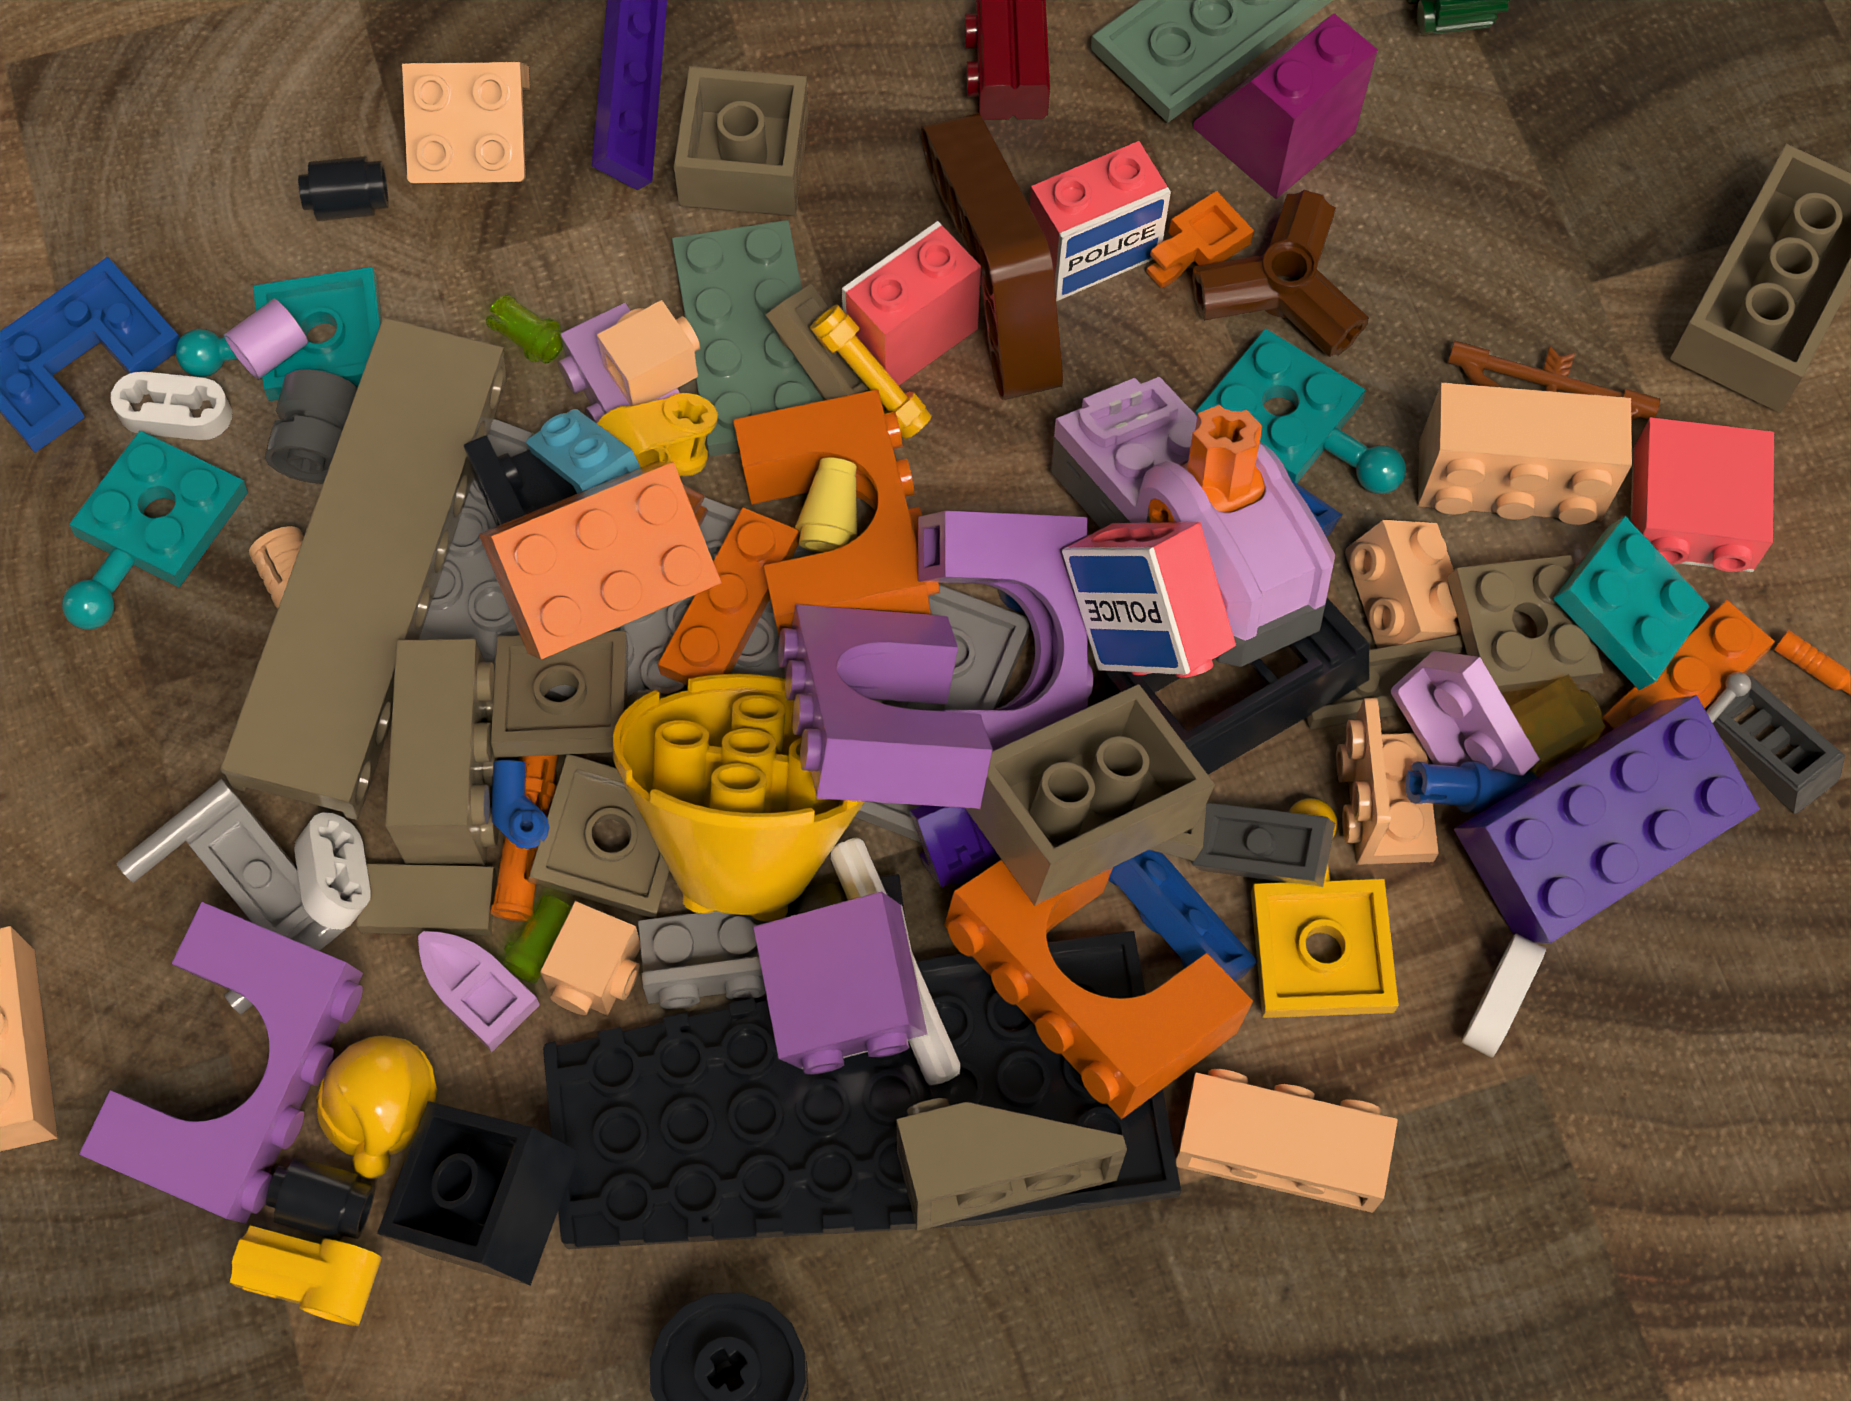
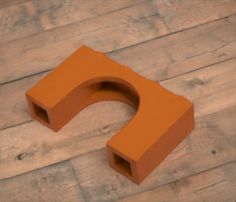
(780, 461)
(1116, 1045)

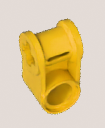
(661, 435)

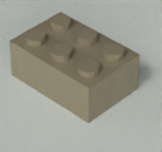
(441, 753)
(1089, 794)

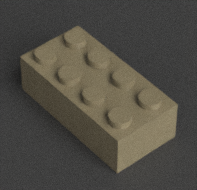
(1776, 284)

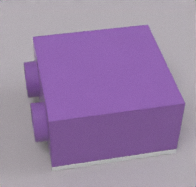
(841, 983)

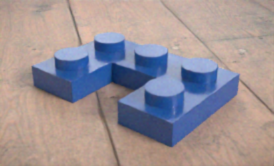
(63, 327)

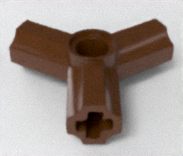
(1294, 252)

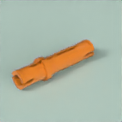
(513, 892)

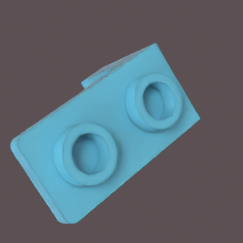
(581, 450)

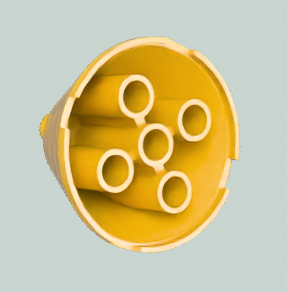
(728, 793)

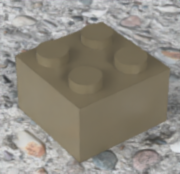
(742, 141)

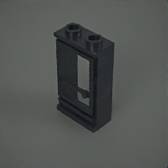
(1333, 666)

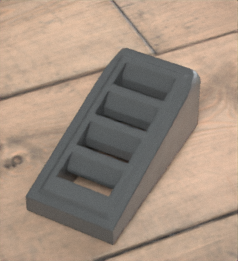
(1779, 775)

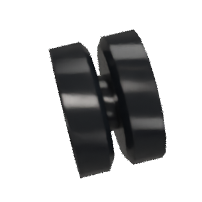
(725, 1335)

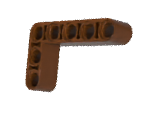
(1007, 245)

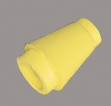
(830, 507)

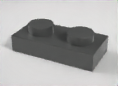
(1265, 844)

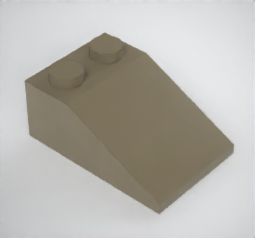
(990, 1159)

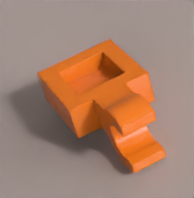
(1203, 234)

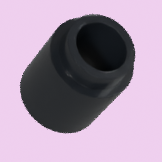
(344, 188)
(320, 1199)

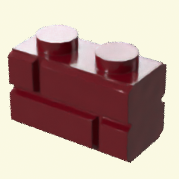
(1011, 59)

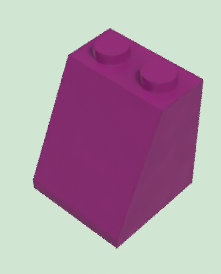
(1294, 106)

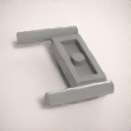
(242, 860)

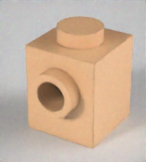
(649, 353)
(592, 961)

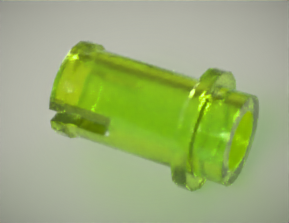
(535, 335)
(535, 942)

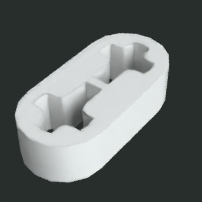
(172, 403)
(318, 868)
(1503, 995)

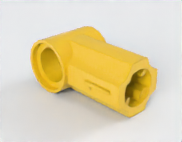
(323, 1278)

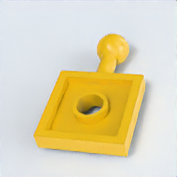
(1346, 910)

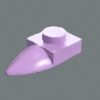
(475, 987)

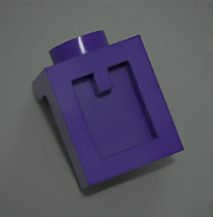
(952, 844)

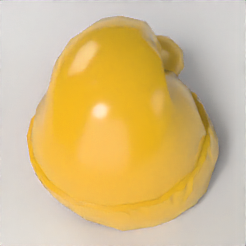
(375, 1100)

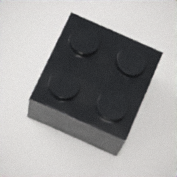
(479, 1192)

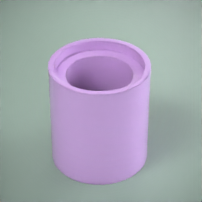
(266, 338)

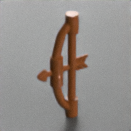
(1553, 376)

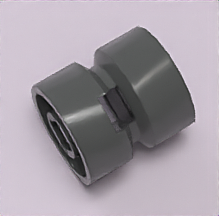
(312, 417)

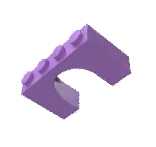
(1026, 562)
(870, 748)
(229, 1159)

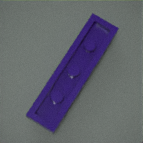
(629, 90)

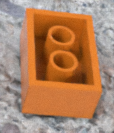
(600, 559)

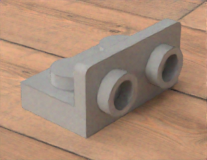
(700, 958)

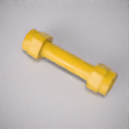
(837, 333)

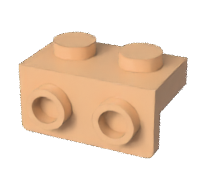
(1404, 582)

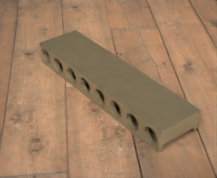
(366, 568)

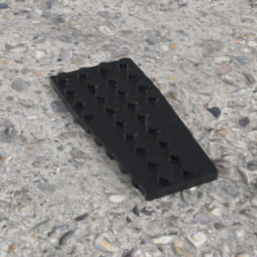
(718, 1139)

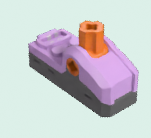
(1151, 460)

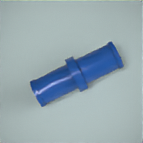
(1468, 786)

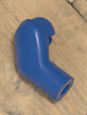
(512, 810)

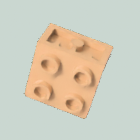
(465, 122)
(1379, 813)

